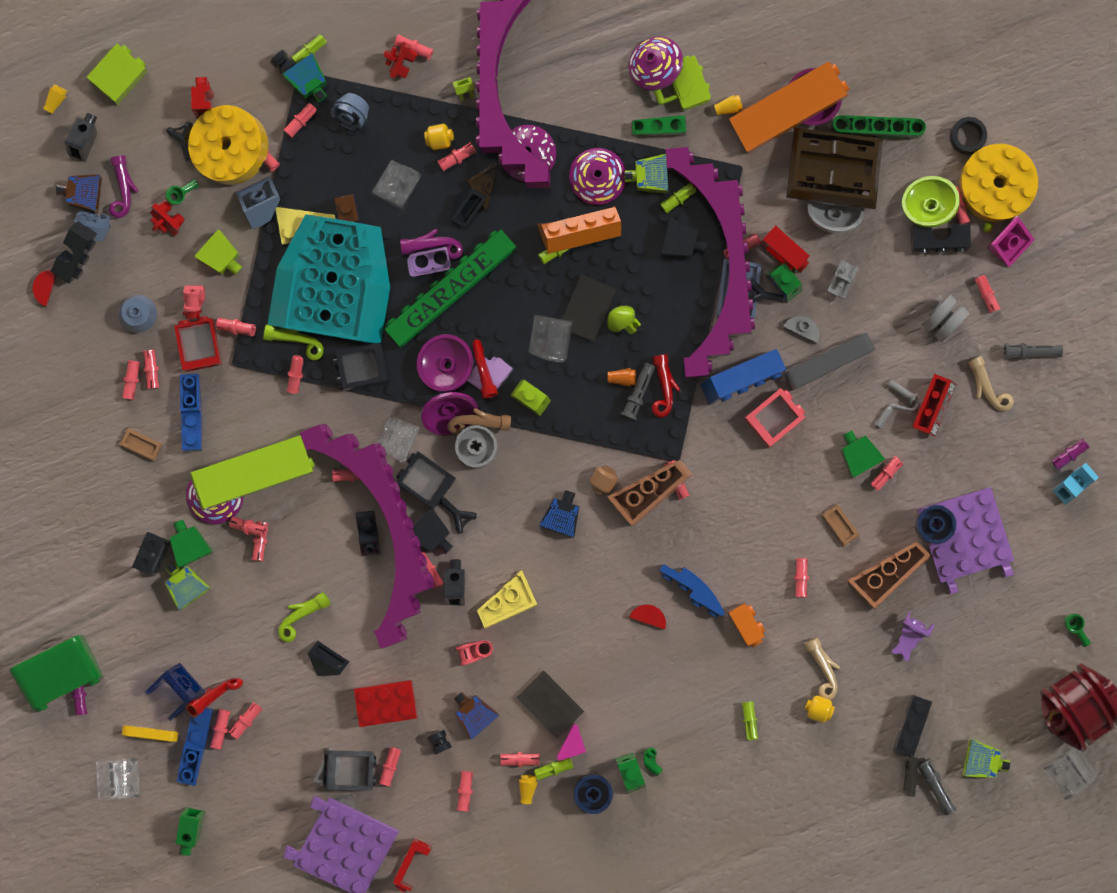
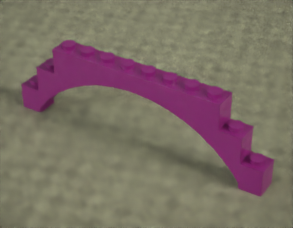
(494, 133)
(735, 314)
(410, 564)

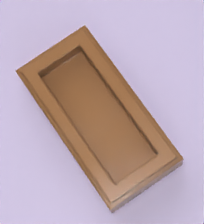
(141, 444)
(840, 525)

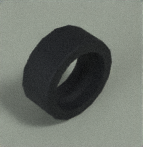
(968, 121)

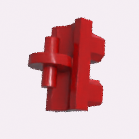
(397, 68)
(163, 221)

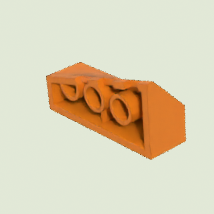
(580, 230)

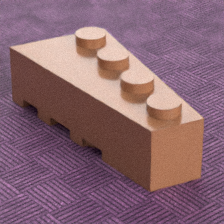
(648, 493)
(888, 575)

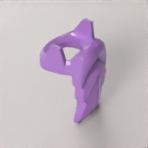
(911, 633)

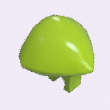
(621, 318)

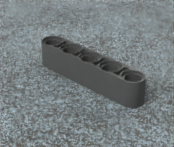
(829, 361)

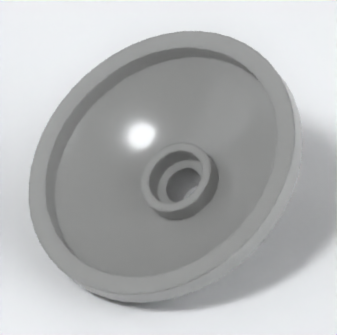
(835, 217)

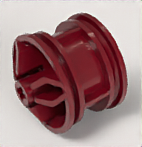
(1080, 707)

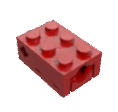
(385, 703)

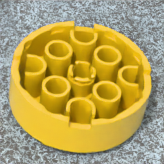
(210, 139)
(998, 163)

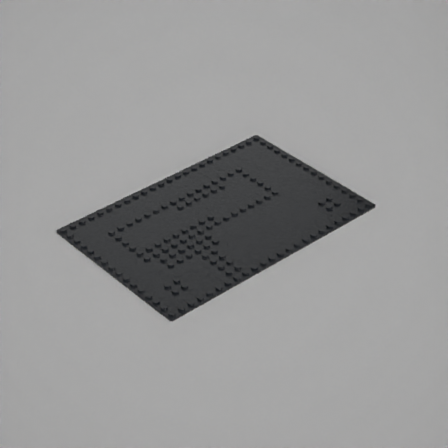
(668, 294)

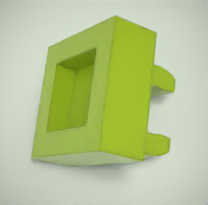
(463, 86)

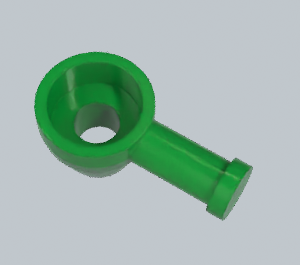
(180, 192)
(1077, 627)

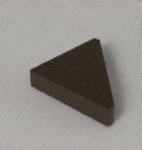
(484, 182)

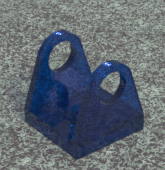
(182, 683)

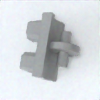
(842, 279)

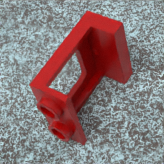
(416, 845)

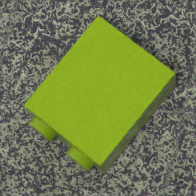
(117, 73)

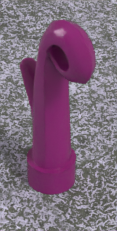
(125, 183)
(428, 241)

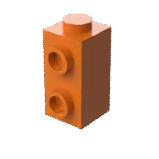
(746, 625)

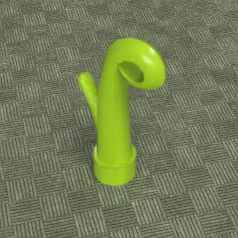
(291, 335)
(302, 610)

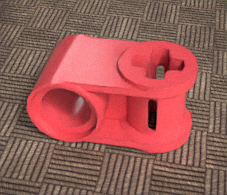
(193, 297)
(473, 652)

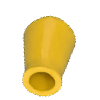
(55, 97)
(730, 105)
(527, 788)

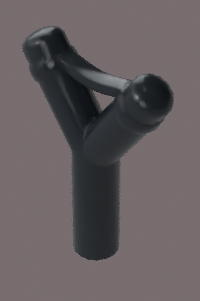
(182, 139)
(761, 294)
(458, 514)

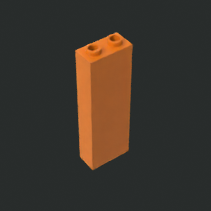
(790, 106)

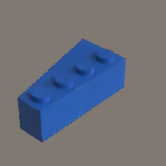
(742, 377)

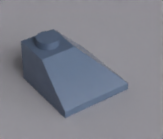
(259, 202)

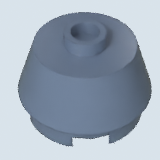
(351, 111)
(95, 222)
(137, 313)

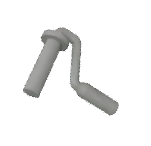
(904, 392)

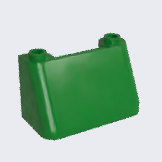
(56, 672)

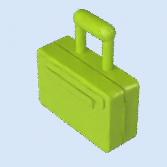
(688, 87)

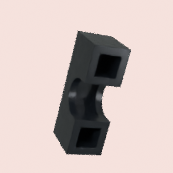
(924, 240)
(80, 241)
(913, 725)

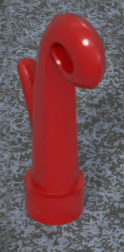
(667, 382)
(488, 388)
(197, 706)

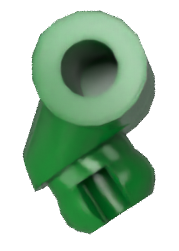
(650, 761)

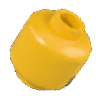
(438, 137)
(819, 709)

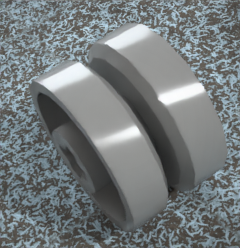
(945, 318)
(476, 435)

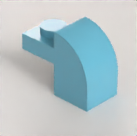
(1075, 483)

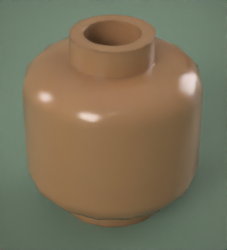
(603, 479)

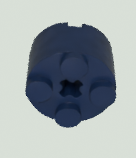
(940, 515)
(585, 802)

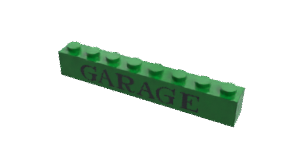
(450, 289)

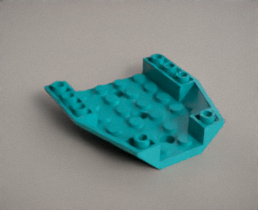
(356, 298)

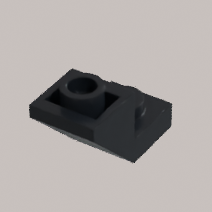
(368, 533)

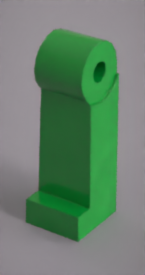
(659, 126)

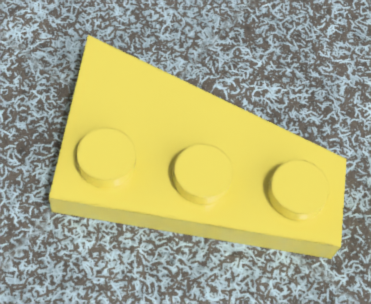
(291, 219)
(508, 602)

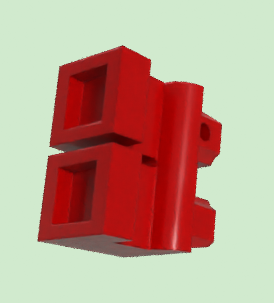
(200, 96)

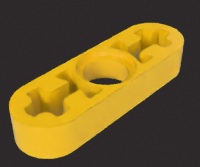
(150, 733)

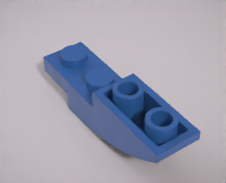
(191, 412)
(701, 593)
(194, 747)

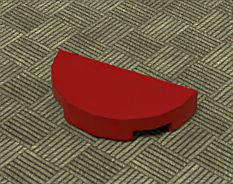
(43, 286)
(649, 614)

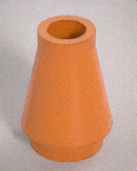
(623, 377)

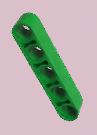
(887, 123)

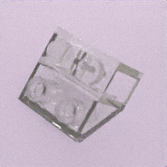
(550, 338)

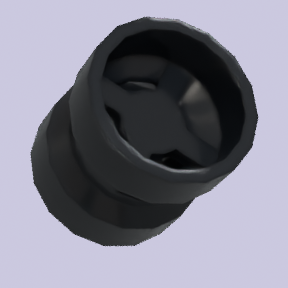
(282, 62)
(439, 737)

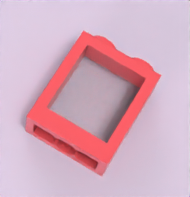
(775, 417)

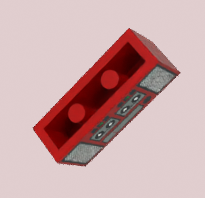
(934, 405)

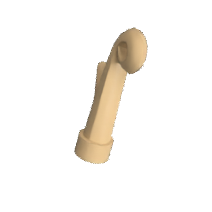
(983, 384)
(825, 664)

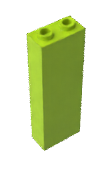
(251, 472)

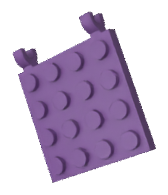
(977, 541)
(343, 846)

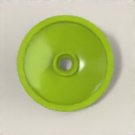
(928, 193)

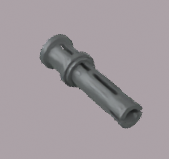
(1023, 351)
(635, 400)
(931, 778)

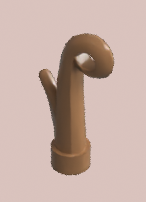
(483, 419)

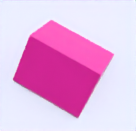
(1011, 242)
(573, 744)

